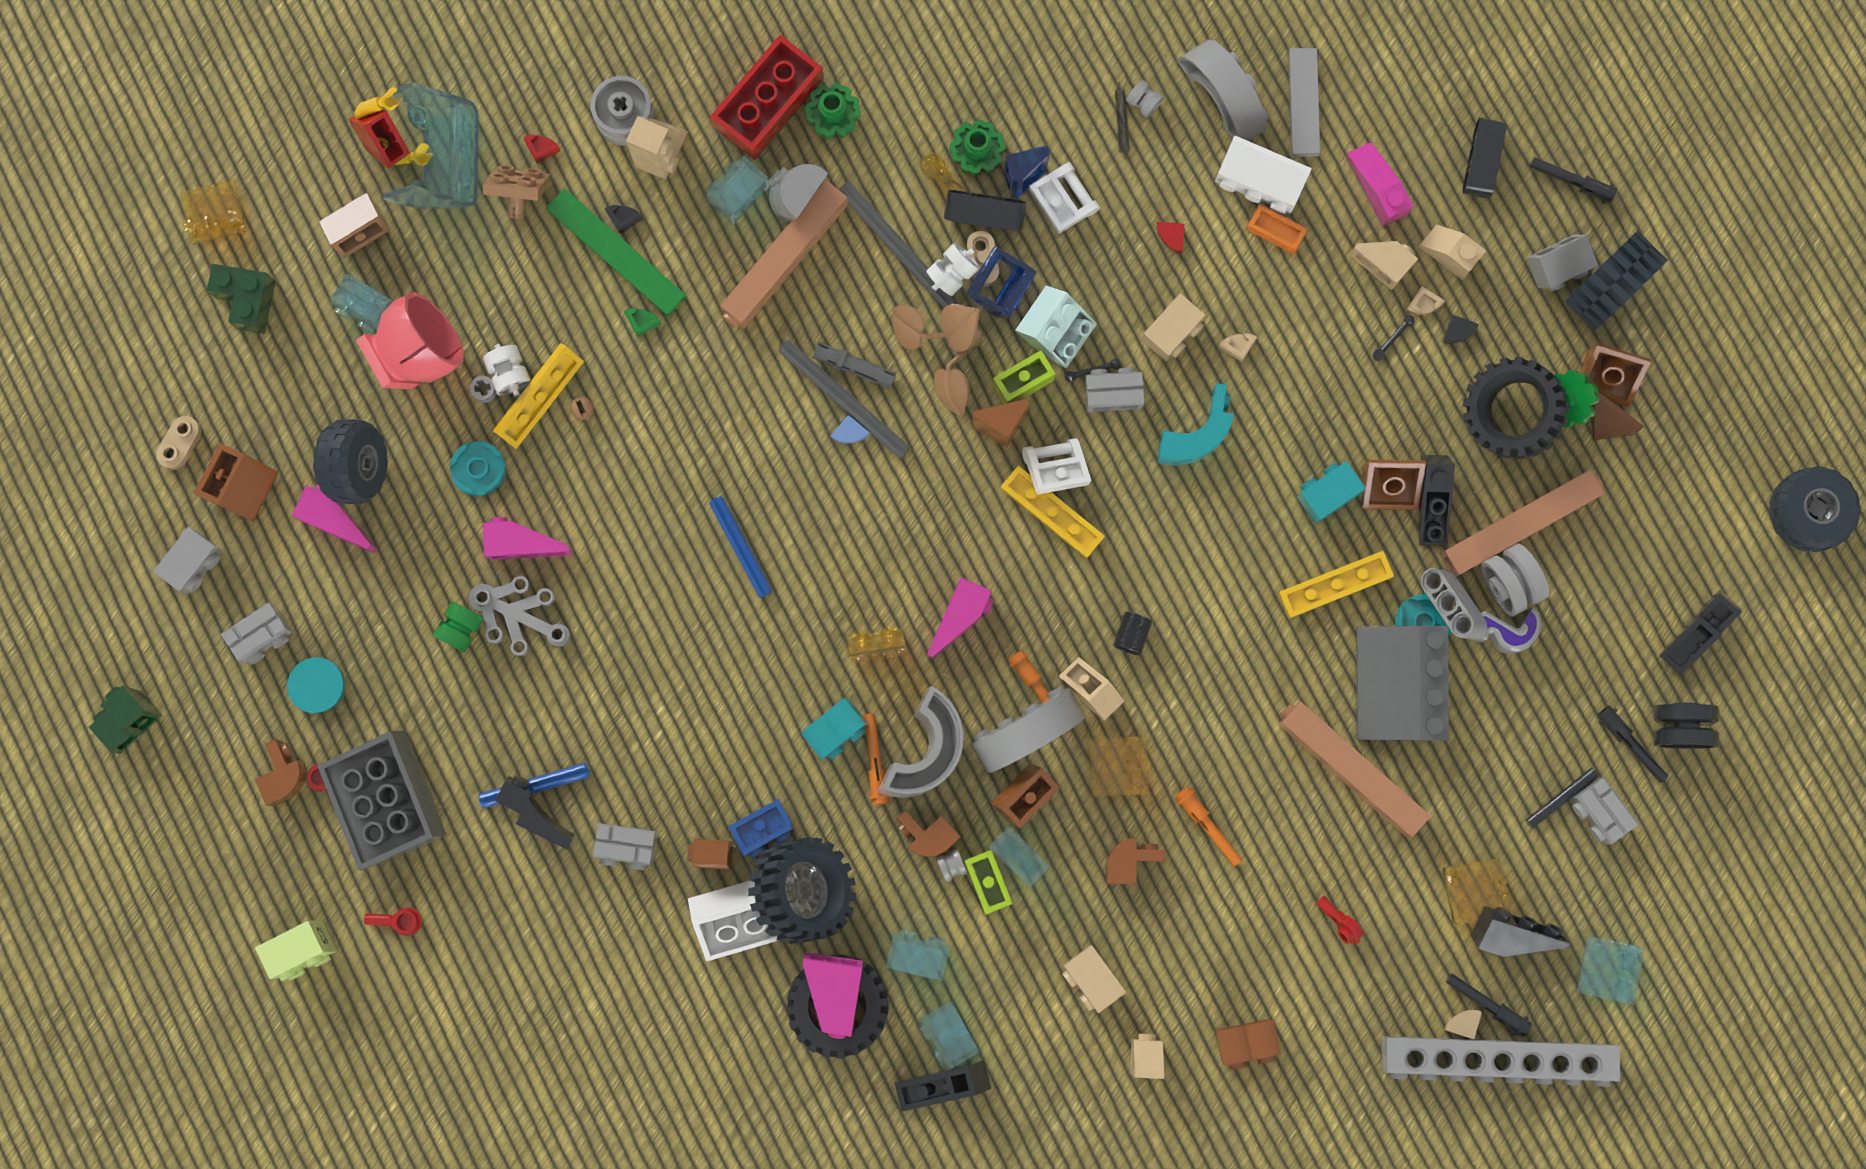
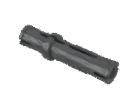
(844, 361)

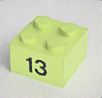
(295, 950)

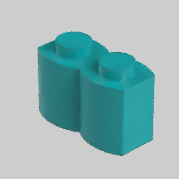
(835, 728)

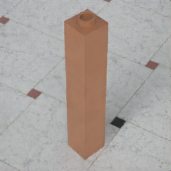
(783, 255)
(1522, 523)
(1353, 769)

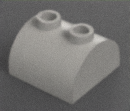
(794, 189)

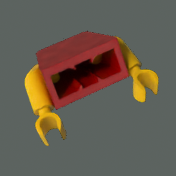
(380, 134)

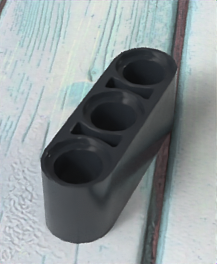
(1484, 158)
(984, 210)

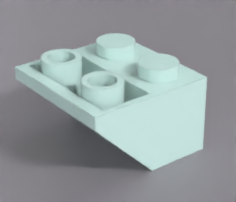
(1056, 326)

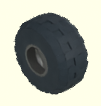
(350, 461)
(1815, 509)

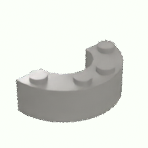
(1228, 86)
(1029, 732)
(943, 752)

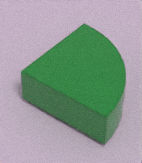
(641, 320)

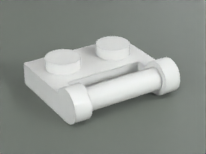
(1056, 201)
(1060, 473)

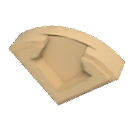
(1424, 302)
(1238, 345)
(1464, 1023)

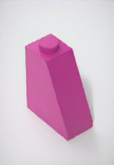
(834, 991)

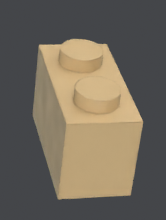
(1173, 327)
(1094, 980)

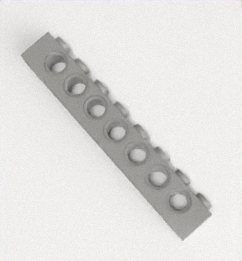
(1603, 1056)

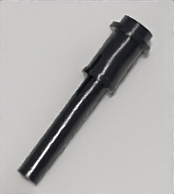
(1587, 185)
(1623, 733)
(1501, 1013)

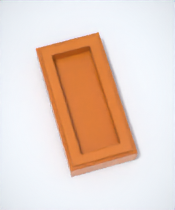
(1276, 229)

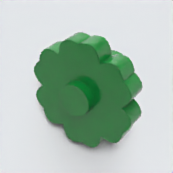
(832, 111)
(977, 148)
(1580, 396)

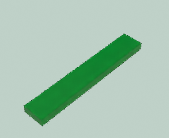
(616, 252)

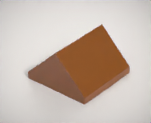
(1615, 372)
(1001, 421)
(1392, 484)

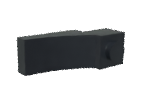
(1701, 632)
(518, 796)

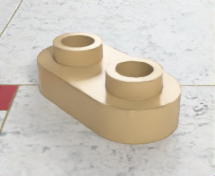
(980, 256)
(181, 443)

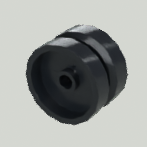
(1686, 724)

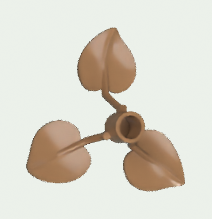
(962, 332)

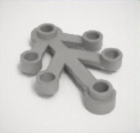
(515, 613)

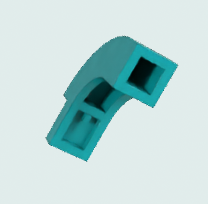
(1195, 446)

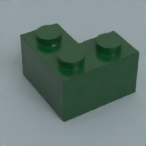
(249, 292)
(123, 718)

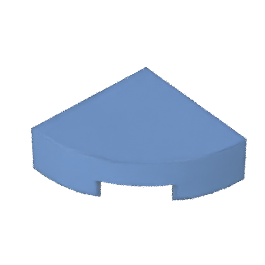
(849, 432)

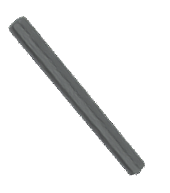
(894, 242)
(843, 399)

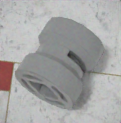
(1144, 98)

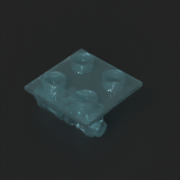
(1610, 970)

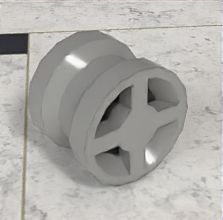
(951, 865)

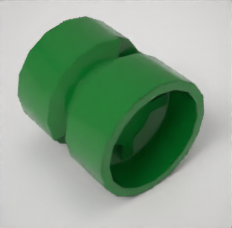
(458, 626)

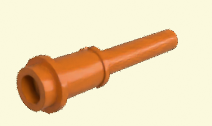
(1028, 674)
(874, 753)
(1200, 814)

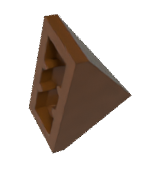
(1612, 421)

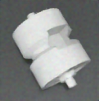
(955, 267)
(505, 366)

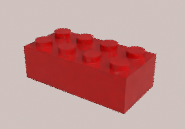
(767, 97)

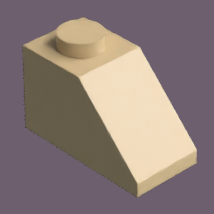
(1452, 250)
(1385, 260)
(1092, 688)
(1147, 1057)

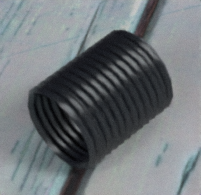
(1132, 633)

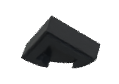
(623, 217)
(1459, 330)

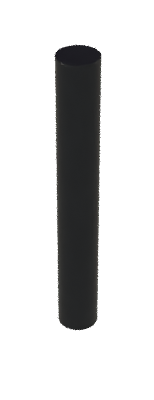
(1561, 798)

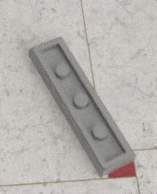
(1304, 102)

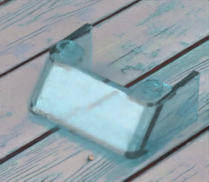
(452, 137)

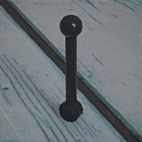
(1379, 353)
(1071, 376)

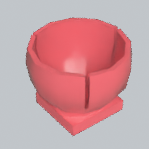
(412, 344)

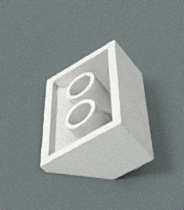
(1262, 175)
(726, 921)

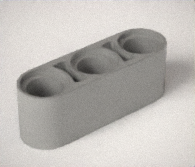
(1464, 609)

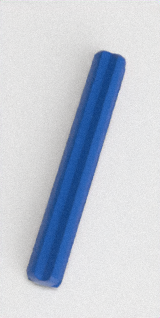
(740, 547)
(542, 782)

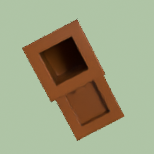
(286, 779)
(932, 841)
(1123, 859)

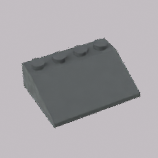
(1402, 683)
(381, 799)

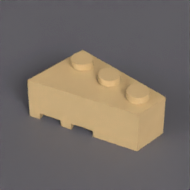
(655, 145)

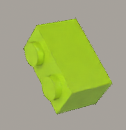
(1024, 378)
(988, 882)

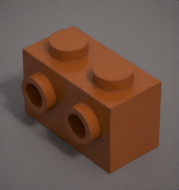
(1025, 795)

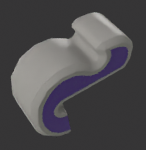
(1506, 637)

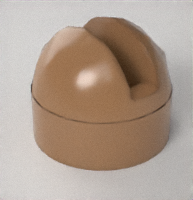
(588, 406)

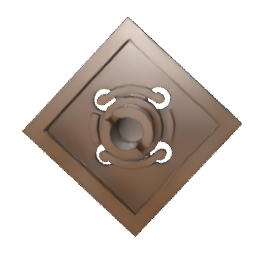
(516, 186)

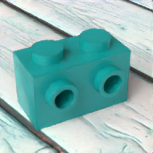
(1330, 492)

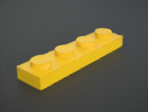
(538, 396)
(1053, 513)
(1336, 584)

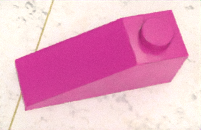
(1380, 184)
(330, 517)
(512, 541)
(963, 612)

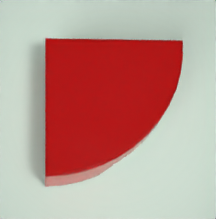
(541, 147)
(1172, 235)

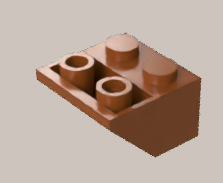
(236, 482)

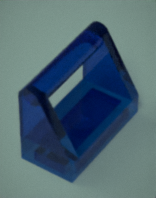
(1025, 169)
(1011, 291)

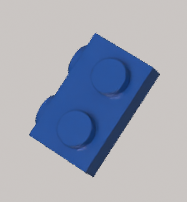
(762, 828)

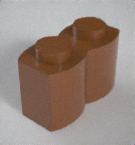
(710, 854)
(1247, 1043)

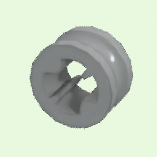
(477, 395)

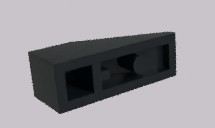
(943, 1086)

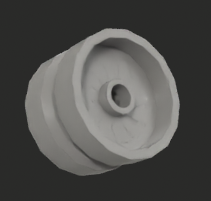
(612, 99)
(1515, 579)

